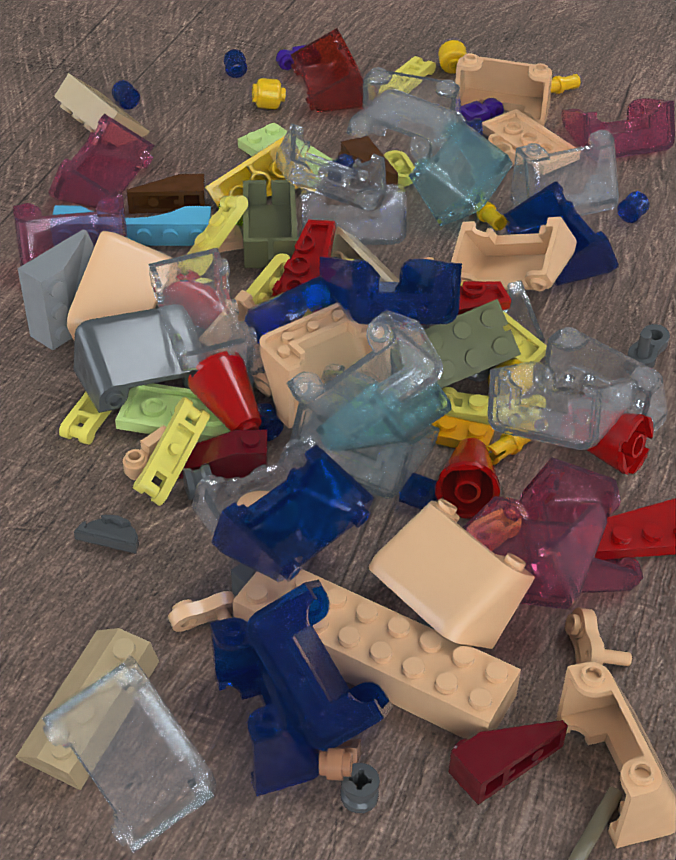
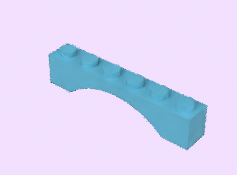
(167, 229)

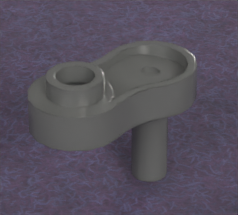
(651, 343)

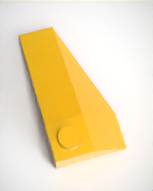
(258, 167)

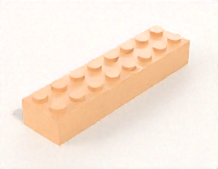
(410, 661)

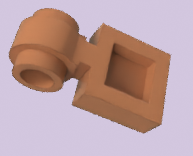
(338, 761)

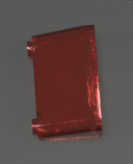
(329, 74)

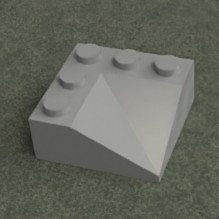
(50, 288)

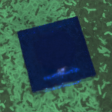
(418, 491)

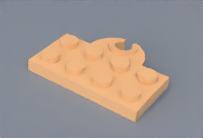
(519, 130)

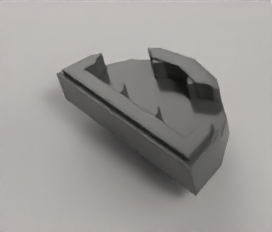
(110, 532)

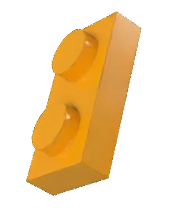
(455, 430)

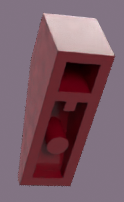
(231, 453)
(502, 755)

